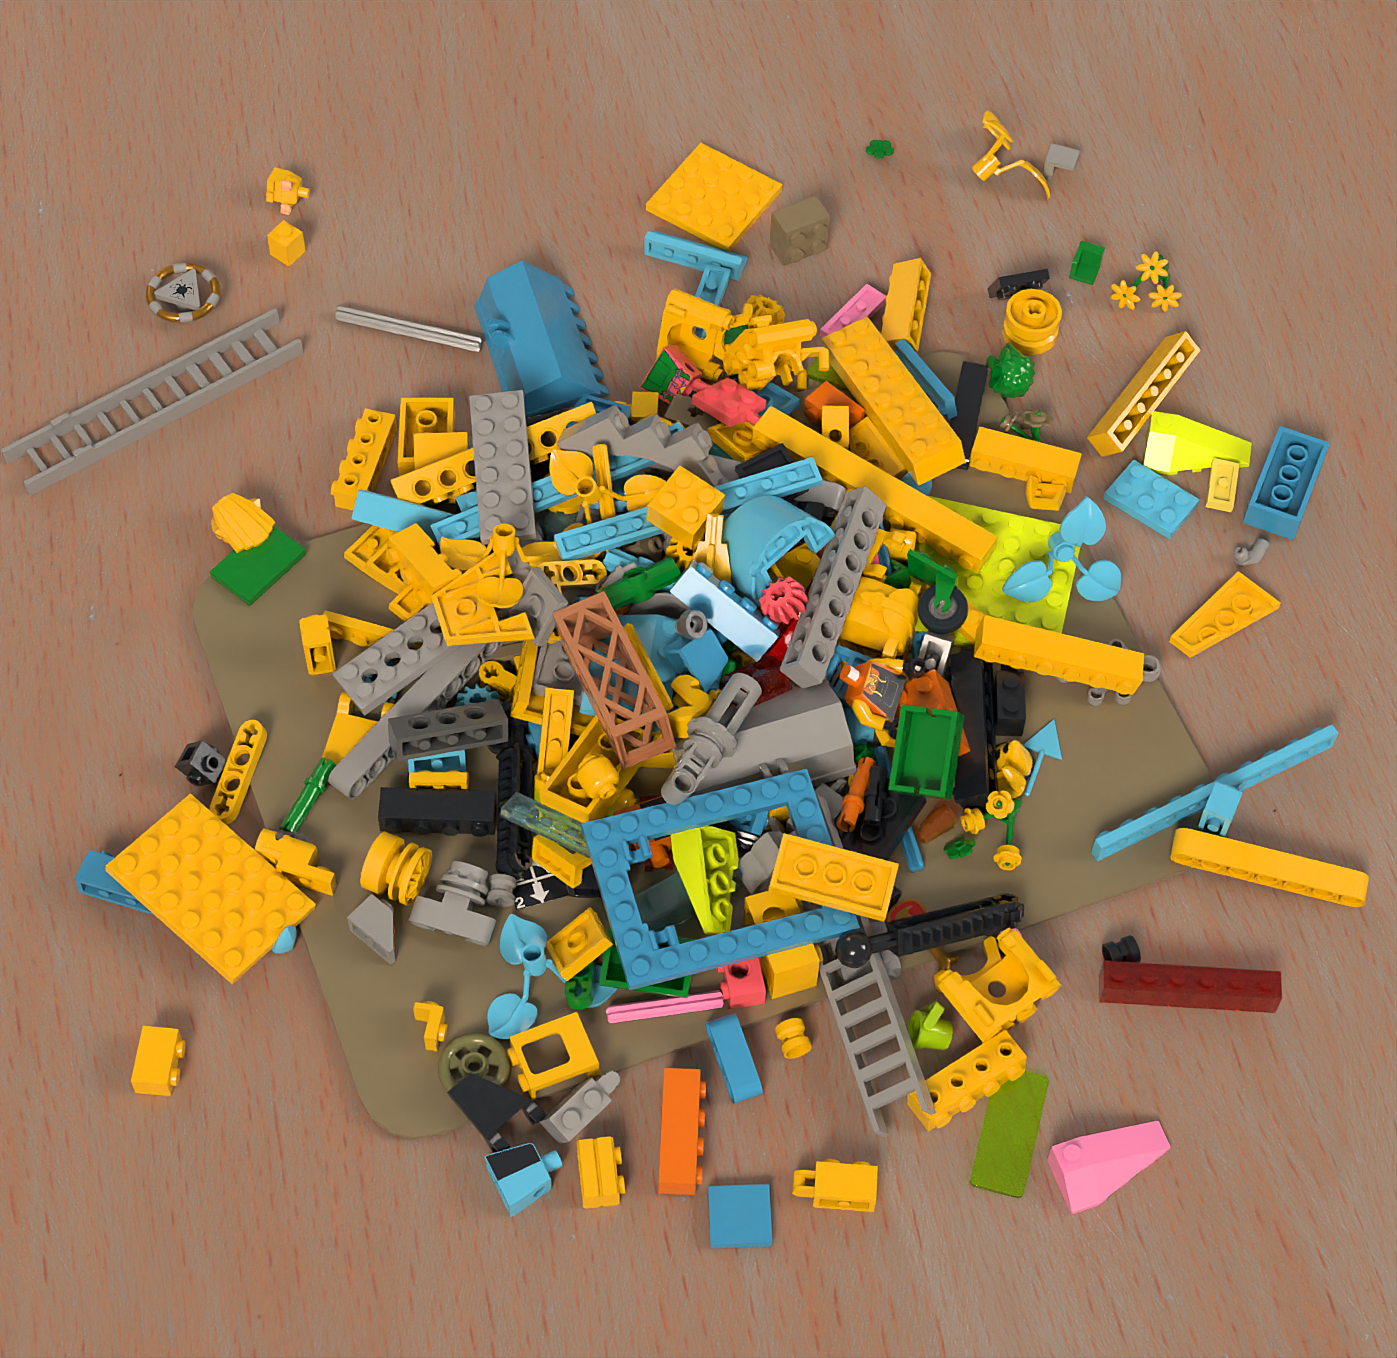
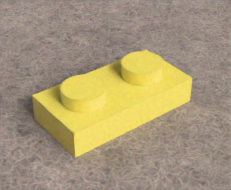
(1222, 485)

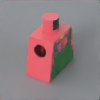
(671, 375)

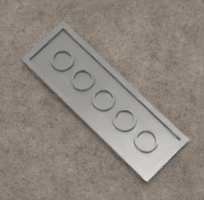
(502, 464)

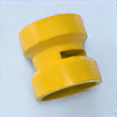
(793, 1039)

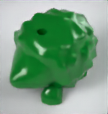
(1011, 372)

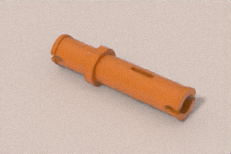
(853, 802)

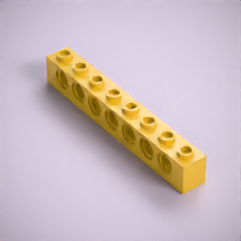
(405, 485)

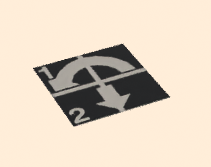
(538, 887)

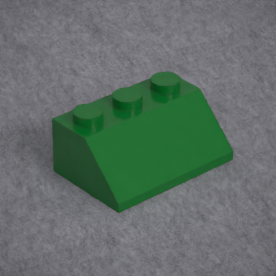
(613, 974)

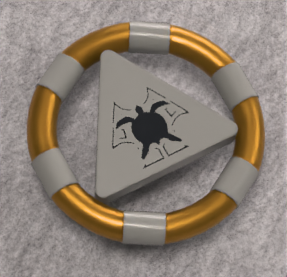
(182, 292)

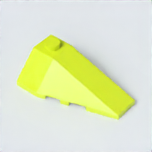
(1184, 444)
(706, 866)

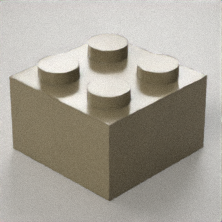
(799, 230)

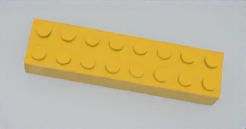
(894, 401)

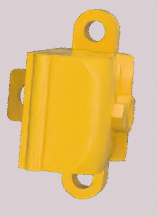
(883, 617)

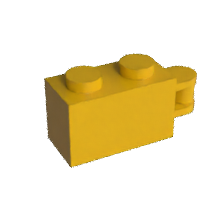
(839, 1185)

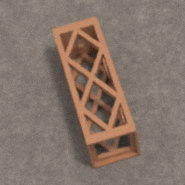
(602, 624)

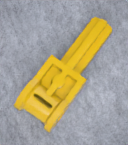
(498, 680)

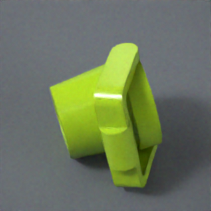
(928, 1029)

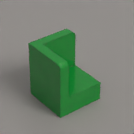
(1086, 262)

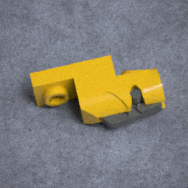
(295, 860)

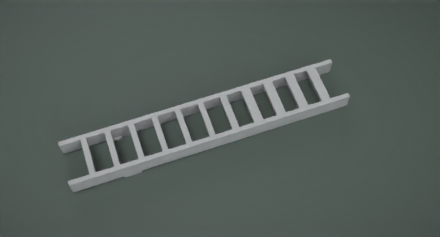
(186, 404)
(847, 1020)

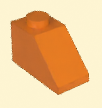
(829, 395)

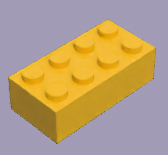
(563, 790)

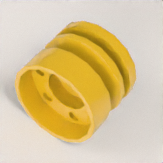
(396, 868)

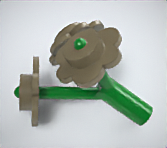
(1030, 419)

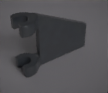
(491, 1106)

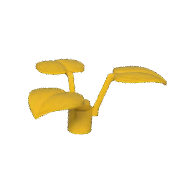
(989, 162)
(573, 473)
(493, 590)

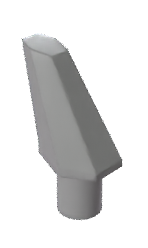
(618, 572)

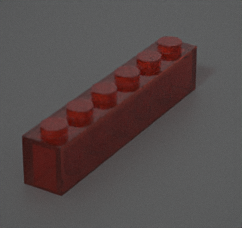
(1190, 986)

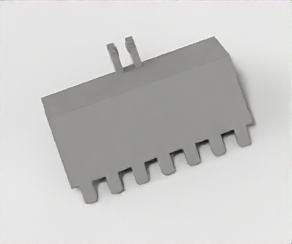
(785, 736)

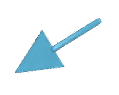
(1044, 743)

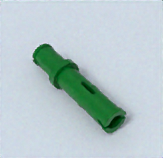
(313, 788)

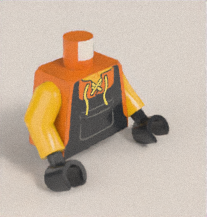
(876, 690)

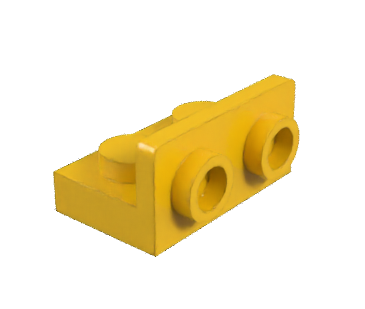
(439, 780)

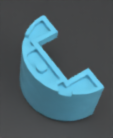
(761, 534)

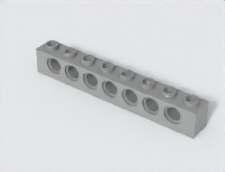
(833, 588)

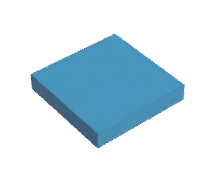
(739, 1216)

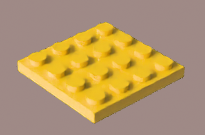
(714, 197)

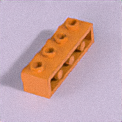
(680, 1131)

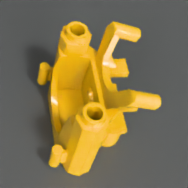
(678, 327)
(773, 350)
(1021, 974)

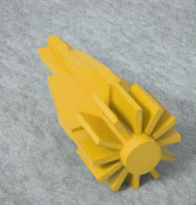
(713, 551)

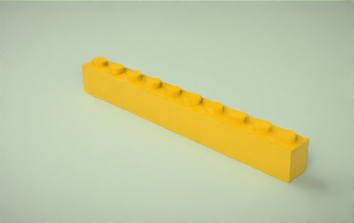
(906, 506)

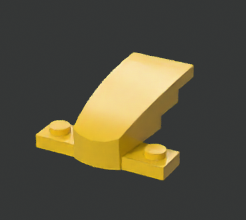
(370, 557)

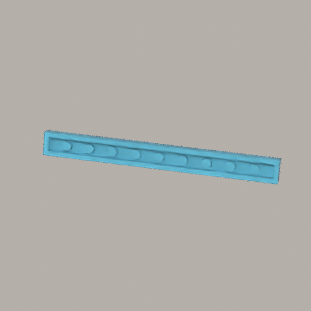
(466, 524)
(634, 526)
(1183, 807)

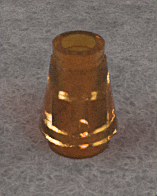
(936, 824)

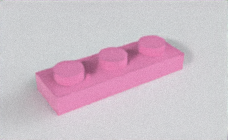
(863, 304)

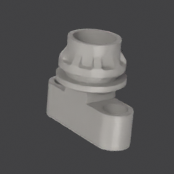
(454, 915)

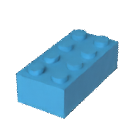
(1286, 483)

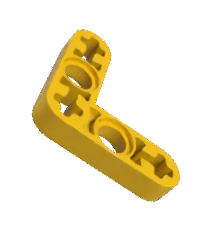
(555, 573)

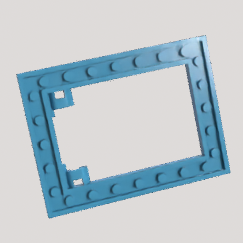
(637, 946)

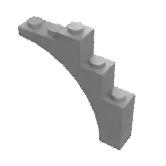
(645, 440)

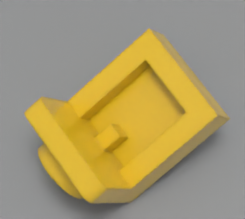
(435, 1017)

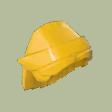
(241, 522)

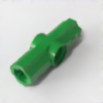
(641, 583)

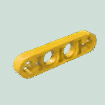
(242, 772)

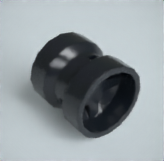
(1123, 951)

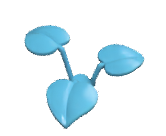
(1080, 525)
(525, 943)

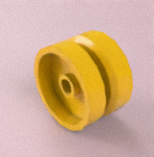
(1032, 321)

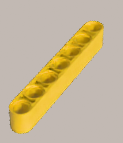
(1269, 867)

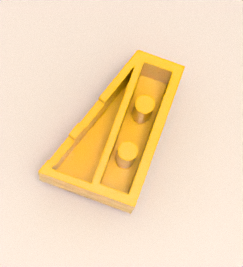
(420, 563)

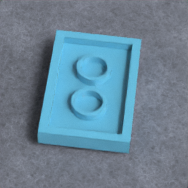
(1151, 499)

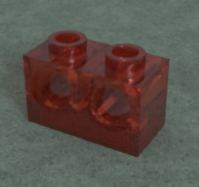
(767, 675)

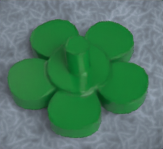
(879, 148)
(961, 847)

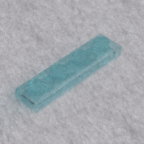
(545, 822)

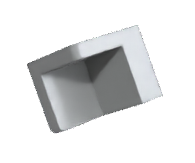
(1060, 157)

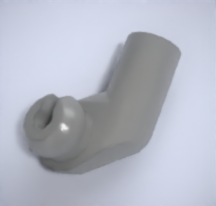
(1244, 557)

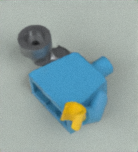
(698, 652)

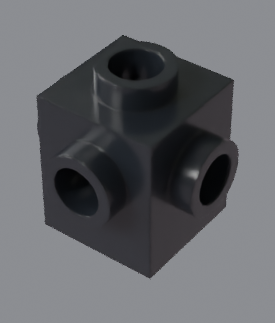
(201, 763)

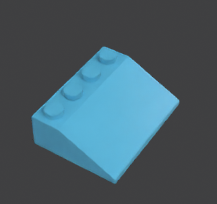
(655, 634)

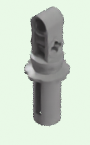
(710, 740)

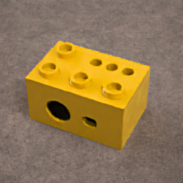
(790, 969)

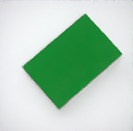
(259, 568)

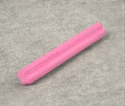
(664, 1006)

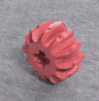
(783, 600)

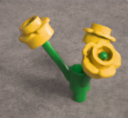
(1004, 809)

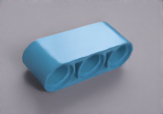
(734, 1058)

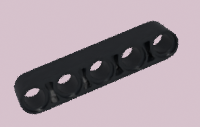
(968, 405)

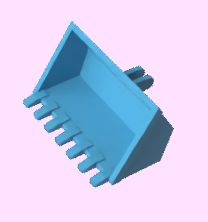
(537, 338)

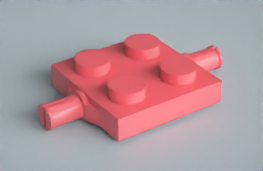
(728, 401)

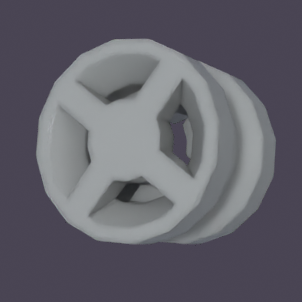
(501, 890)

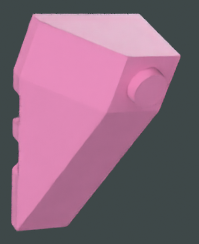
(1102, 1162)

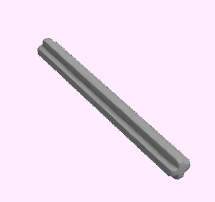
(408, 328)

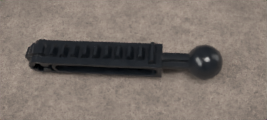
(514, 776)
(933, 929)

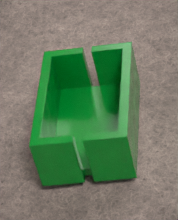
(926, 752)

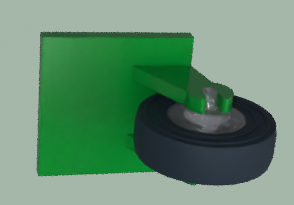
(942, 605)

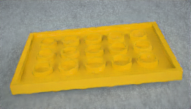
(210, 888)

